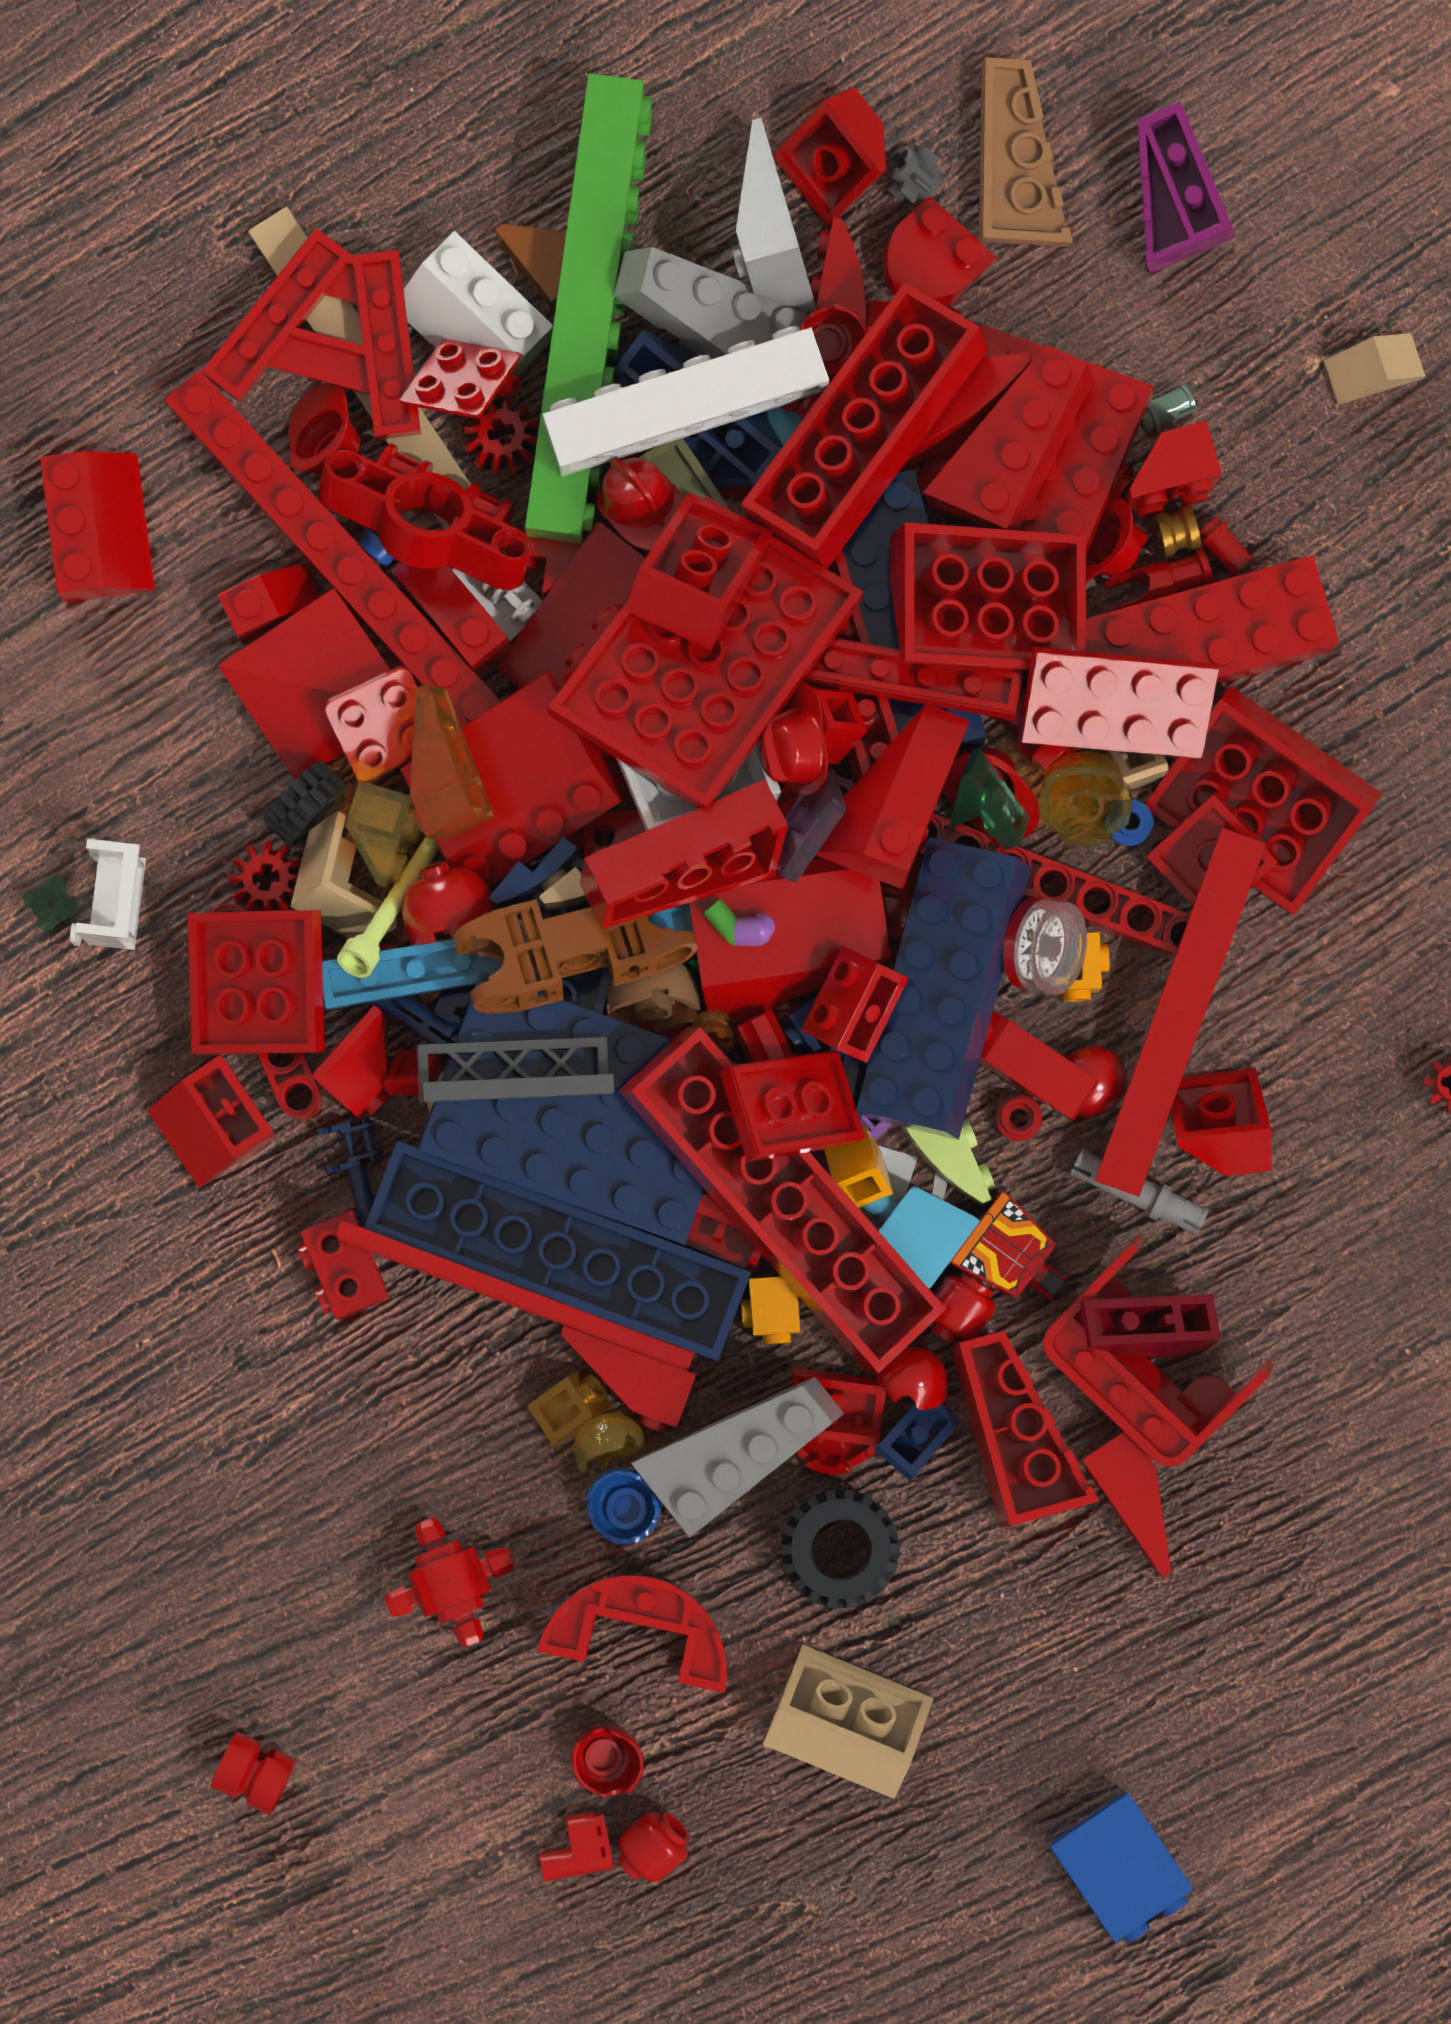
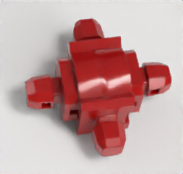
(449, 1582)

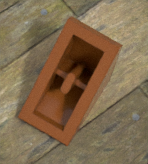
(537, 255)

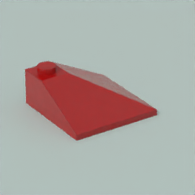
(293, 673)

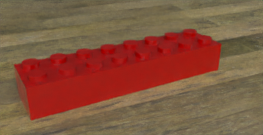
(785, 1208)

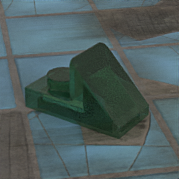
(987, 796)

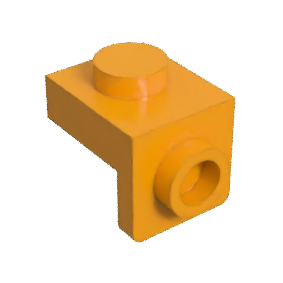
(1090, 976)

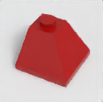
(835, 154)
(359, 1067)
(1224, 1121)

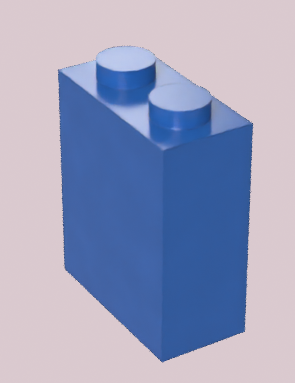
(1121, 1868)

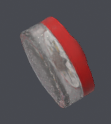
(1044, 946)

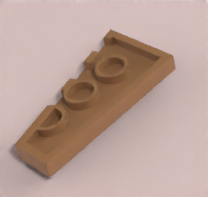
(1016, 167)

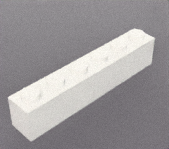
(685, 400)

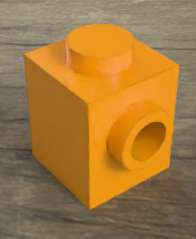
(856, 1162)
(771, 1310)

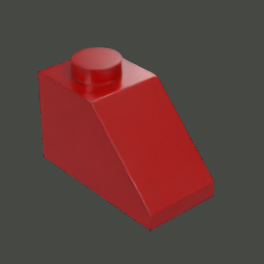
(267, 600)

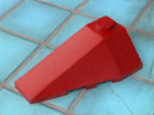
(896, 799)

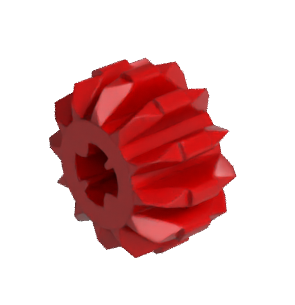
(492, 449)
(256, 869)

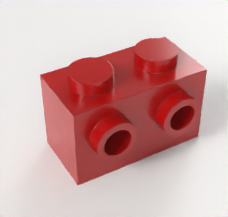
(854, 1004)
(346, 1272)

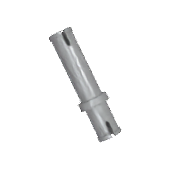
(1153, 1198)

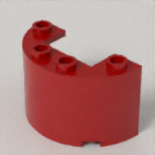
(647, 1603)

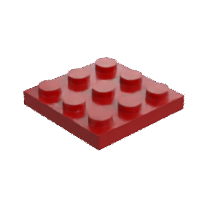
(256, 982)

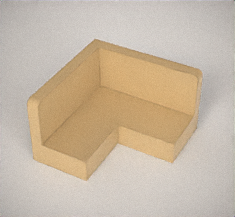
(324, 881)

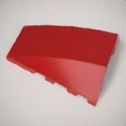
(811, 921)

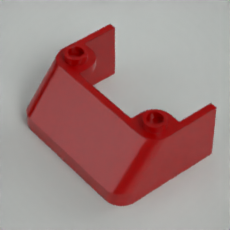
(1135, 1391)

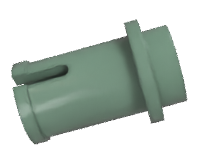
(1167, 409)

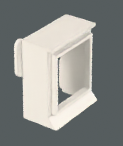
(115, 896)

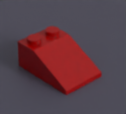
(698, 571)

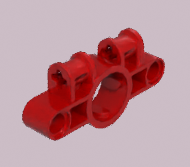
(479, 529)

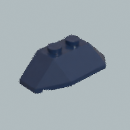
(729, 453)

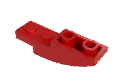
(841, 275)

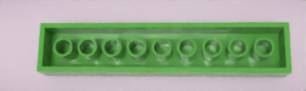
(586, 309)

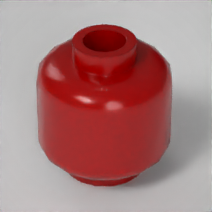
(967, 1308)
(653, 1846)

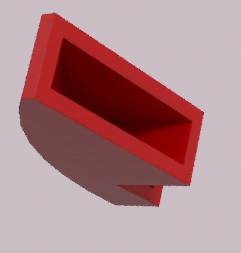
(971, 404)

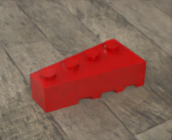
(1013, 448)
(687, 858)
(1016, 1436)

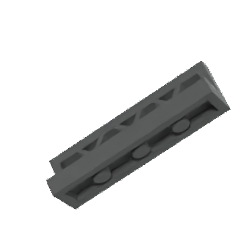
(514, 1087)

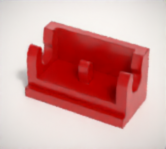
(720, 1237)

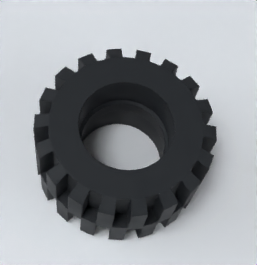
(881, 1557)

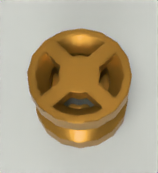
(1176, 530)

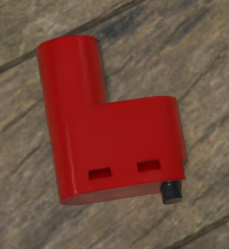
(588, 1851)

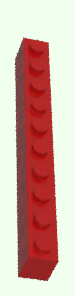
(326, 545)

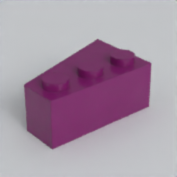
(1179, 194)

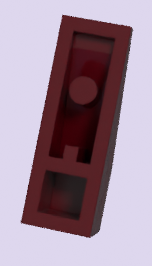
(1152, 1325)

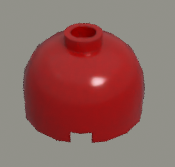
(444, 902)

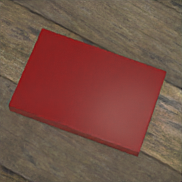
(792, 1105)

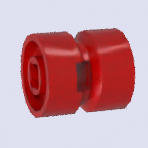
(253, 1773)

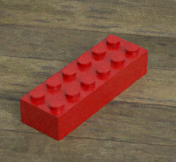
(865, 425)
(1235, 623)

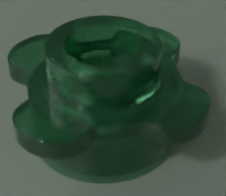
(63, 907)

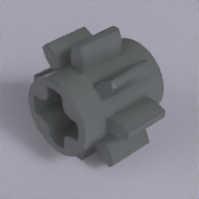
(913, 173)

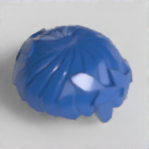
(622, 1506)

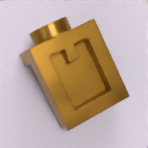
(569, 1404)

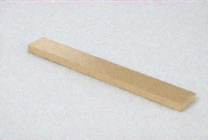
(278, 242)

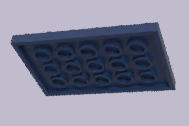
(567, 1147)

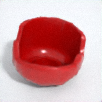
(836, 334)
(1108, 1071)
(915, 1374)
(607, 1760)

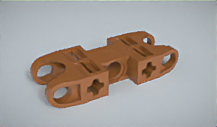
(561, 949)

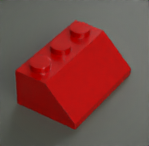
(97, 525)

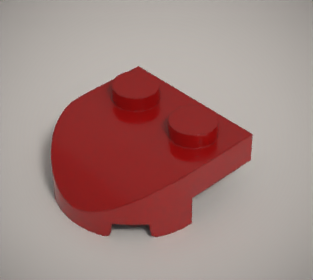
(934, 254)
(852, 1435)

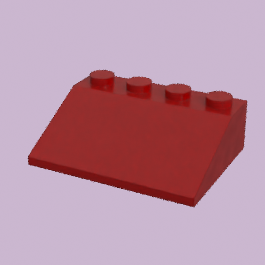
(986, 594)
(537, 781)
(1279, 786)

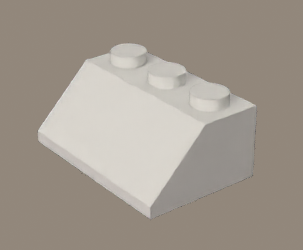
(468, 301)

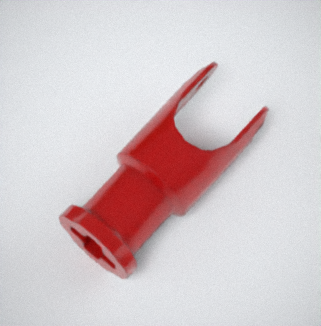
(1166, 577)

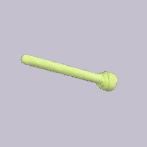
(361, 953)

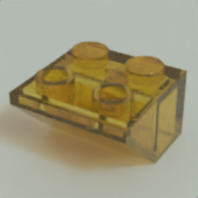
(382, 828)

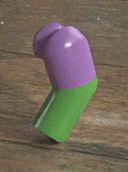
(740, 930)

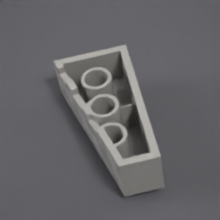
(699, 304)
(724, 1460)

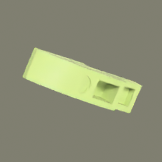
(955, 1161)

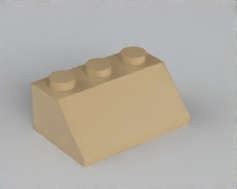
(848, 1721)

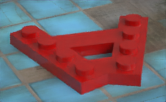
(272, 336)

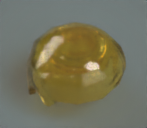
(607, 1437)

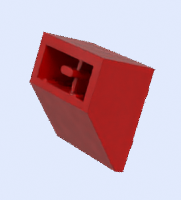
(1177, 469)
(211, 1121)

